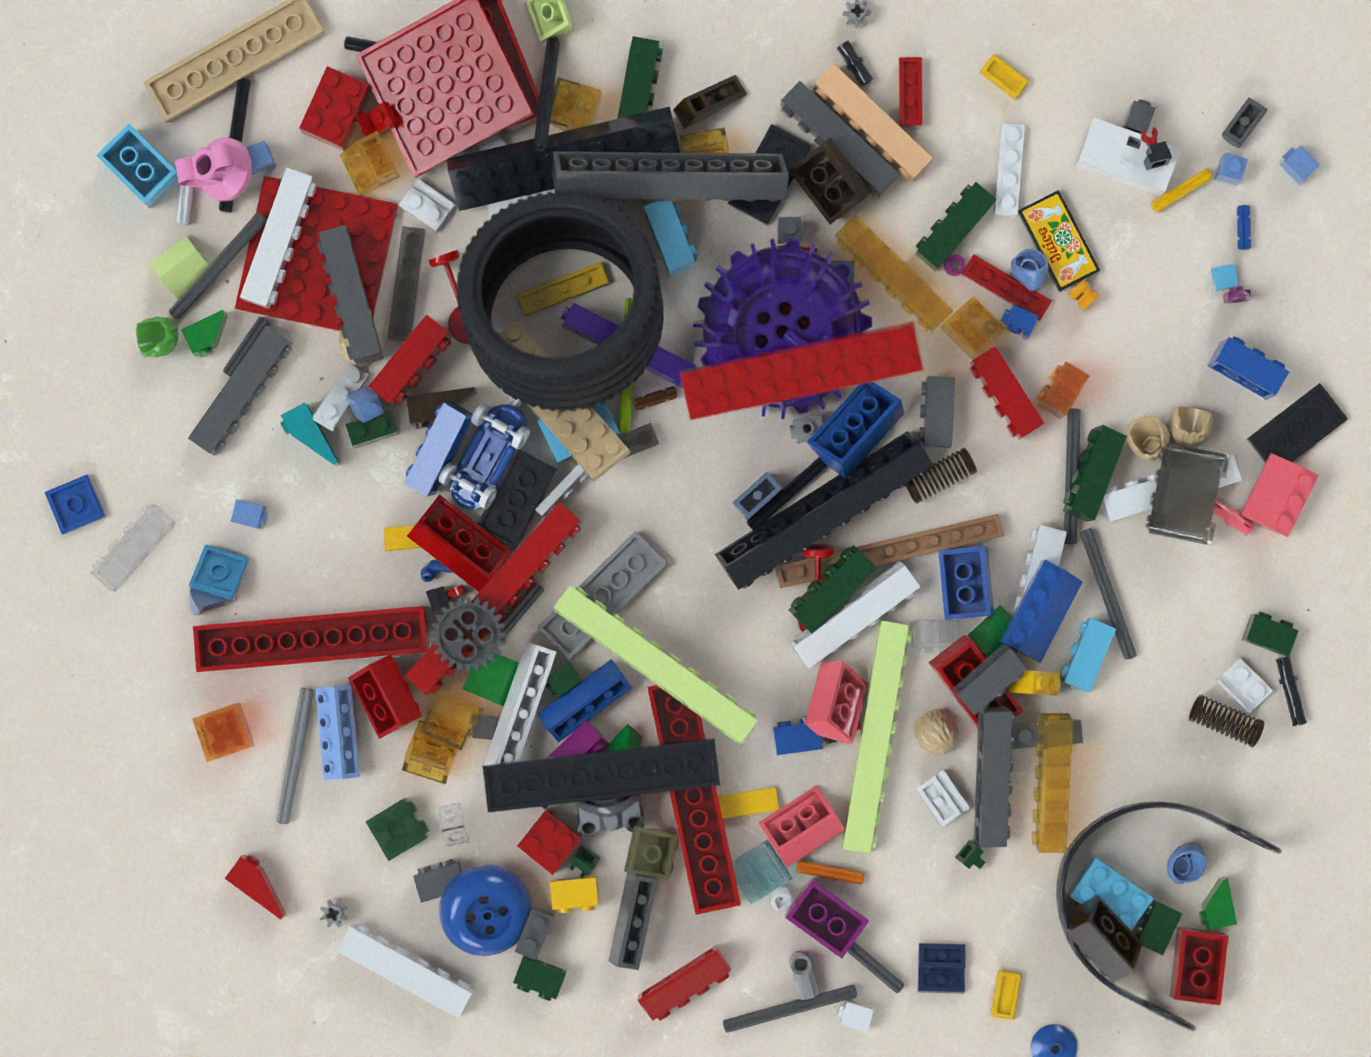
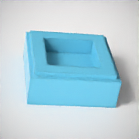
(1224, 277)

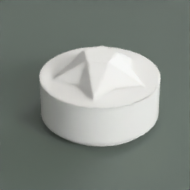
(781, 898)

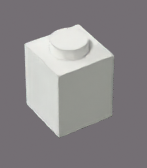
(855, 1015)

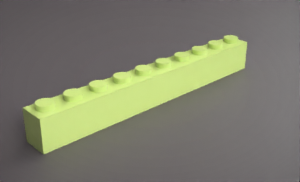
(655, 665)
(875, 737)

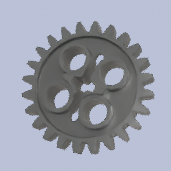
(483, 619)

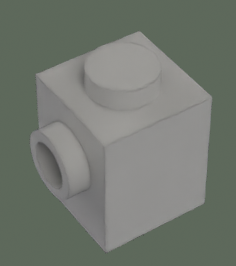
(805, 428)

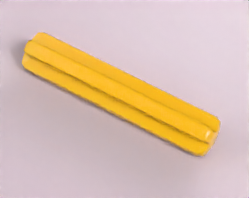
(1181, 190)

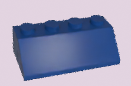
(856, 427)
(1041, 611)

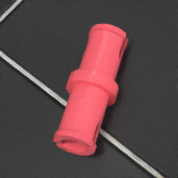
(1232, 518)

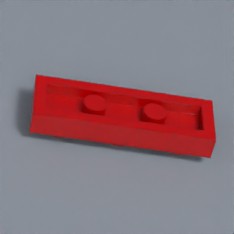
(910, 91)

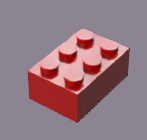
(334, 108)
(385, 696)
(1199, 966)

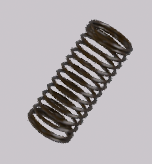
(968, 461)
(1198, 708)

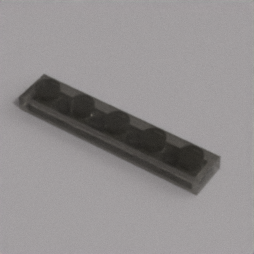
(406, 283)

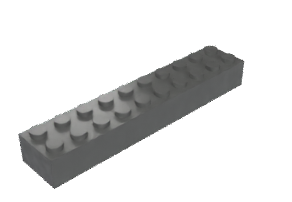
(671, 175)

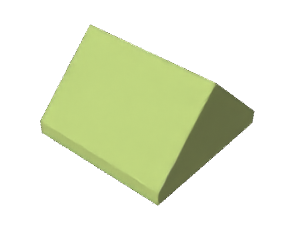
(549, 18)
(180, 266)

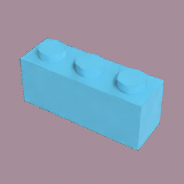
(1087, 654)

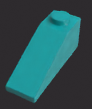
(301, 426)

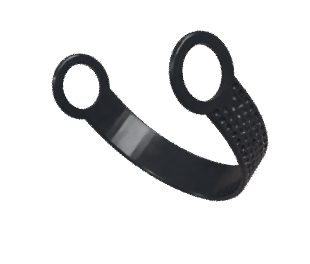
(1063, 870)

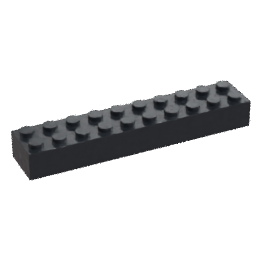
(522, 171)
(823, 510)

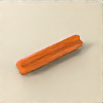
(830, 872)

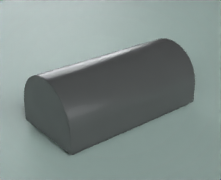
(1244, 123)

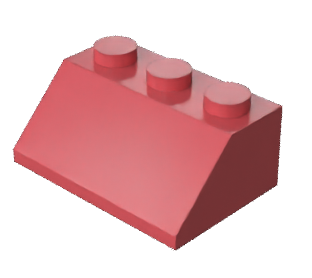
(1279, 495)
(836, 702)
(801, 826)

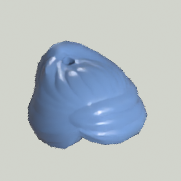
(1030, 268)
(1186, 863)

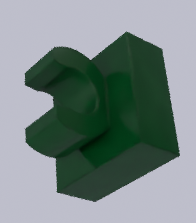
(970, 855)
(584, 860)

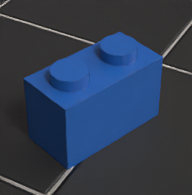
(795, 738)

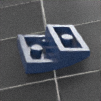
(941, 968)

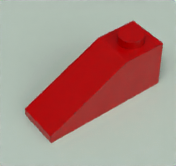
(253, 881)

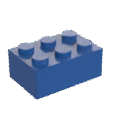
(1248, 367)
(966, 582)

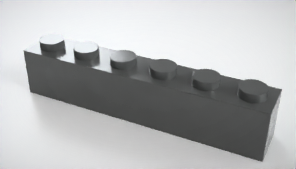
(825, 124)
(351, 296)
(240, 391)
(993, 777)

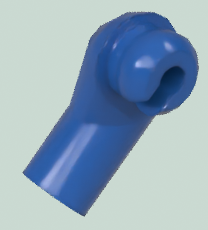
(432, 569)

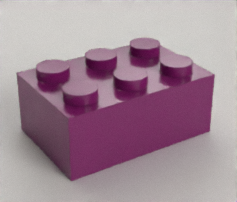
(826, 918)

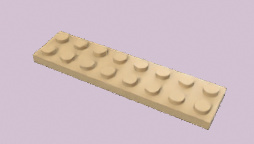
(233, 57)
(579, 431)

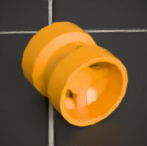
(1089, 296)

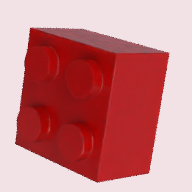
(549, 841)

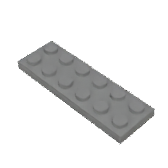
(611, 584)

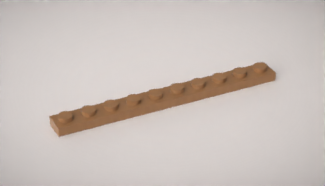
(900, 548)

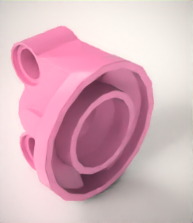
(218, 169)

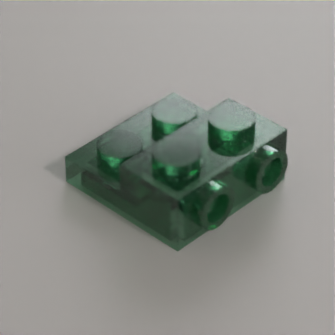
(398, 828)

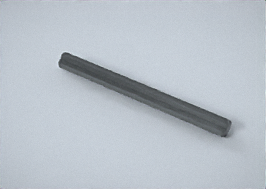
(217, 266)
(1072, 465)
(1108, 594)
(789, 1008)

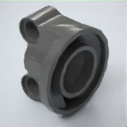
(609, 815)

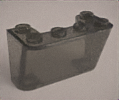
(1186, 493)

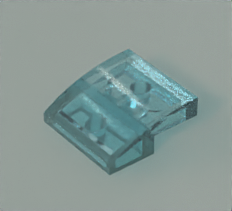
(760, 871)

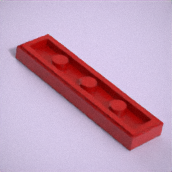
(1005, 286)

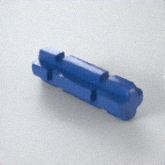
(1243, 227)

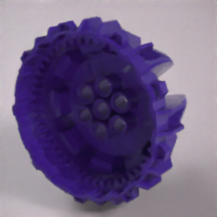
(764, 282)

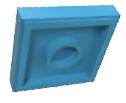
(219, 573)

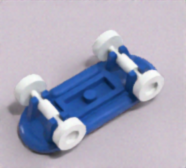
(486, 456)

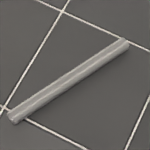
(294, 755)

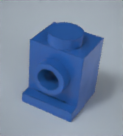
(1019, 321)

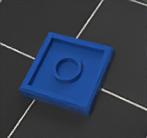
(75, 504)

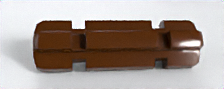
(655, 398)

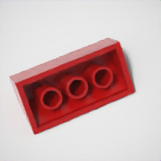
(459, 543)
(684, 983)

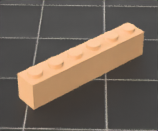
(872, 122)

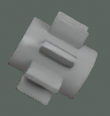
(851, 15)
(337, 906)

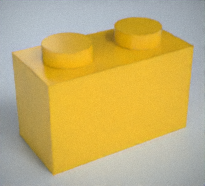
(1037, 683)
(574, 893)

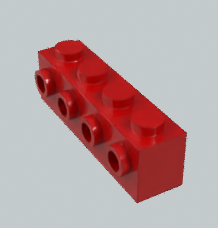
(1006, 392)

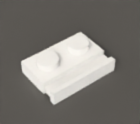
(427, 205)
(1244, 686)
(942, 798)

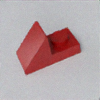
(377, 119)

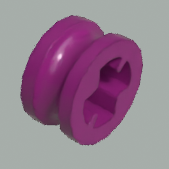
(961, 263)

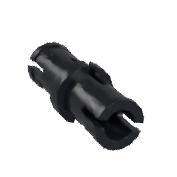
(855, 63)

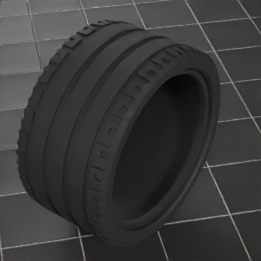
(547, 225)

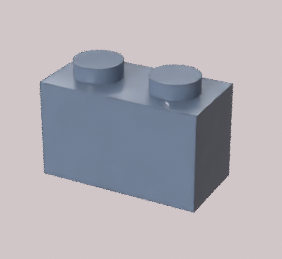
(757, 495)

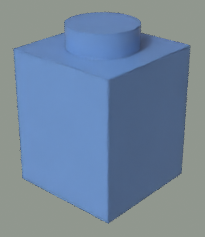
(260, 157)
(1299, 164)
(1231, 169)
(365, 404)
(249, 514)

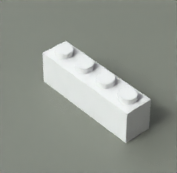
(1046, 545)

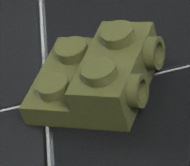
(651, 852)

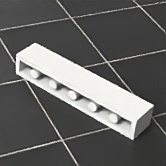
(278, 237)
(1137, 495)
(855, 614)
(520, 704)
(405, 970)

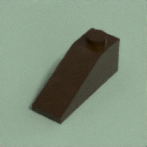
(709, 101)
(423, 407)

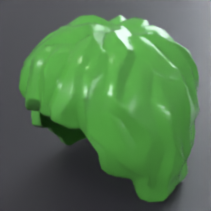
(156, 337)

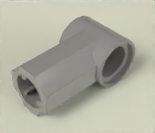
(804, 977)

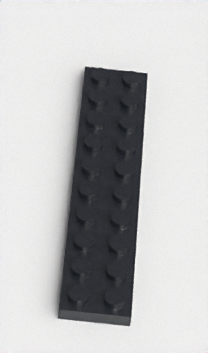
(601, 775)

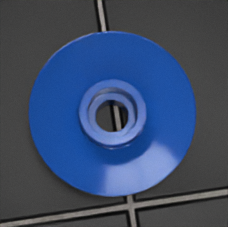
(1053, 1035)

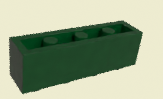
(640, 76)
(955, 226)
(1094, 473)
(832, 588)

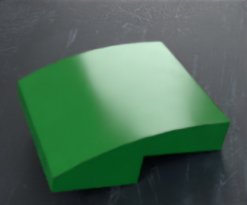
(990, 630)
(494, 681)

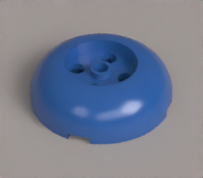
(462, 898)

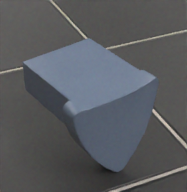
(203, 601)

